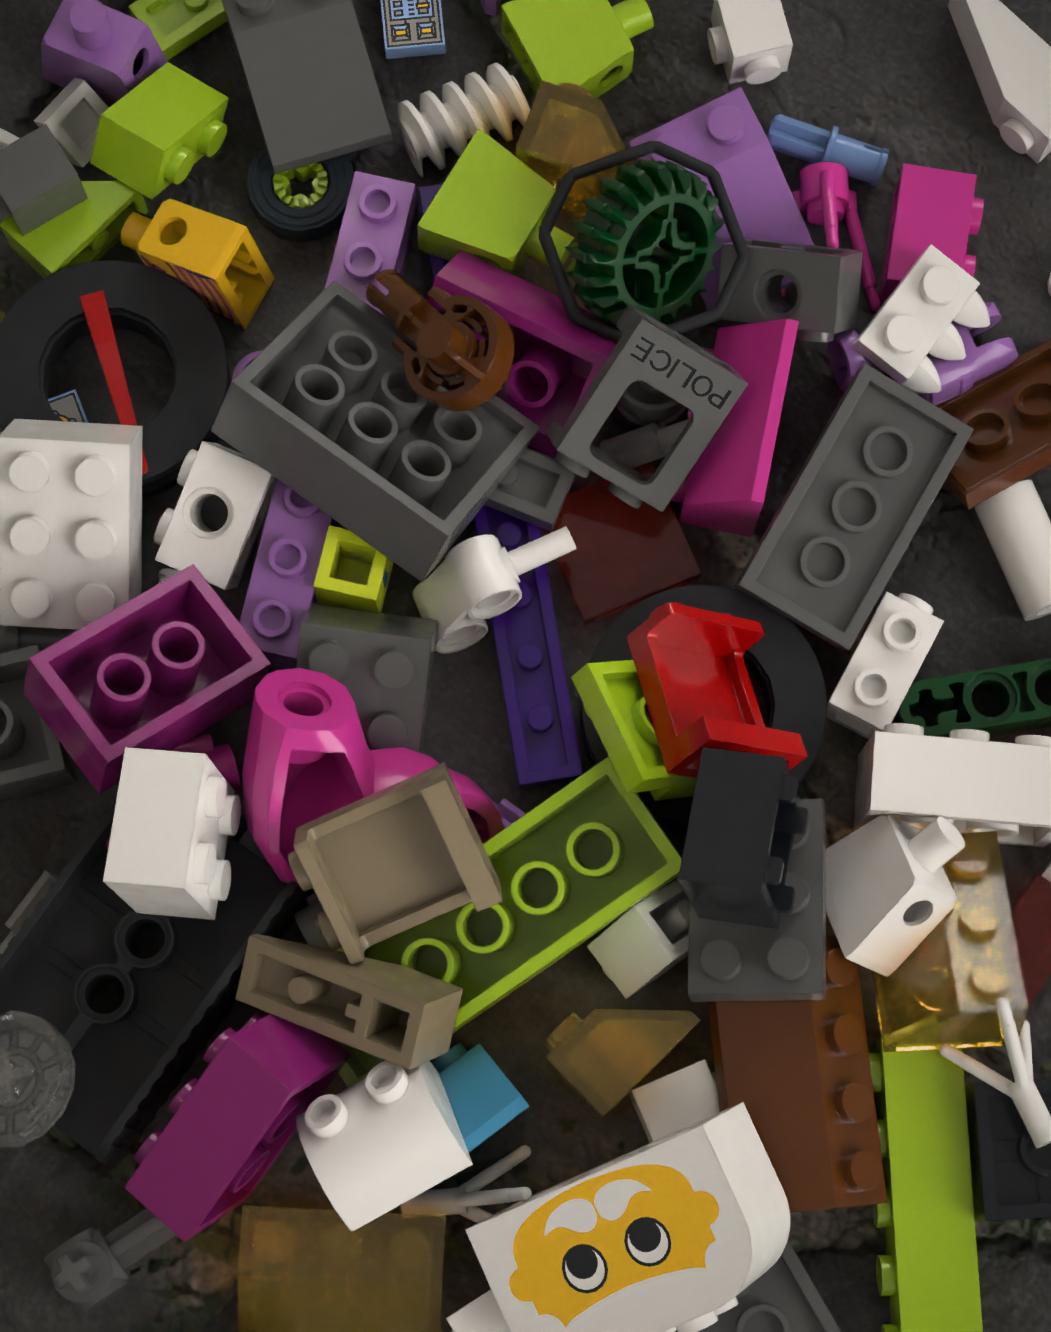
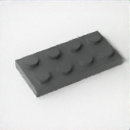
(854, 507)

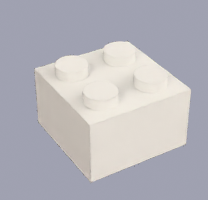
(171, 834)

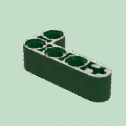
(1009, 684)

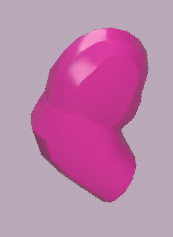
(313, 758)

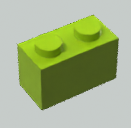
(160, 131)

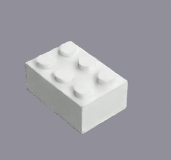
(69, 521)
(960, 778)

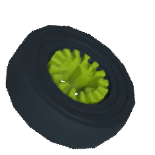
(298, 216)

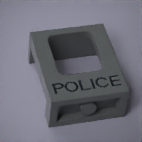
(671, 365)

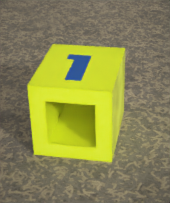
(351, 573)

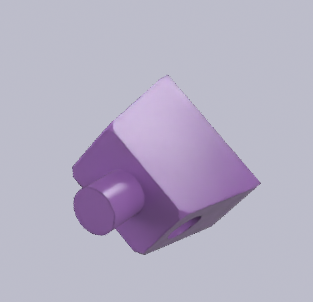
(99, 47)

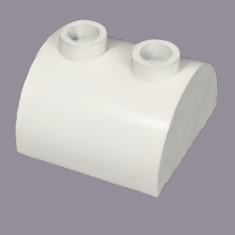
(382, 1141)

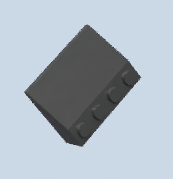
(353, 437)

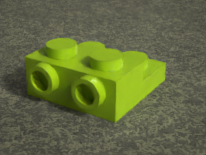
(622, 720)

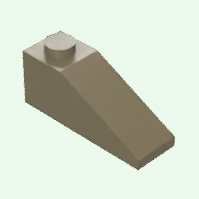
(364, 1005)

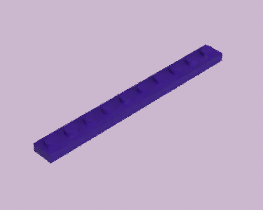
(528, 649)

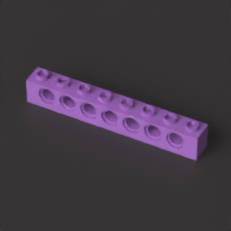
(281, 589)

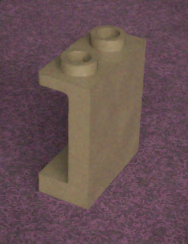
(393, 862)

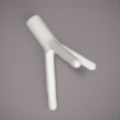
(1023, 1090)
(466, 1197)

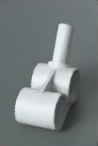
(481, 583)

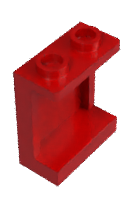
(701, 688)

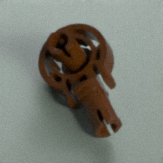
(446, 342)

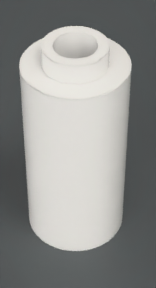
(1022, 543)

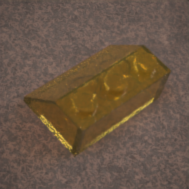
(962, 967)
(318, 1276)

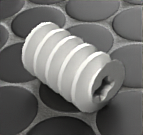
(460, 115)

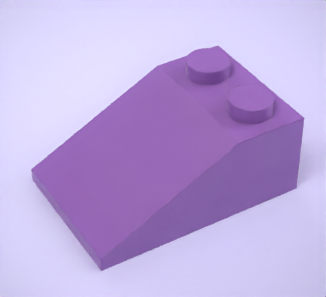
(735, 144)

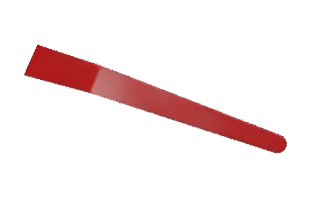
(102, 332)

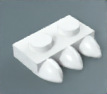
(919, 321)

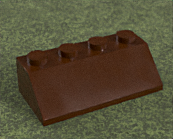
(806, 1088)

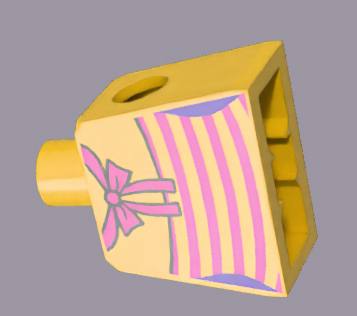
(204, 254)

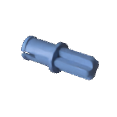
(820, 145)

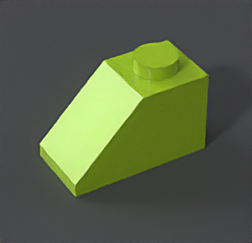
(79, 233)

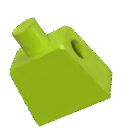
(574, 40)
(490, 210)

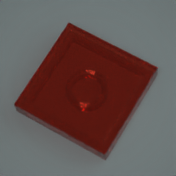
(620, 550)

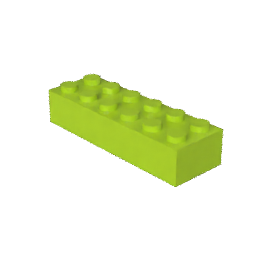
(561, 879)

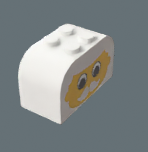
(642, 1238)

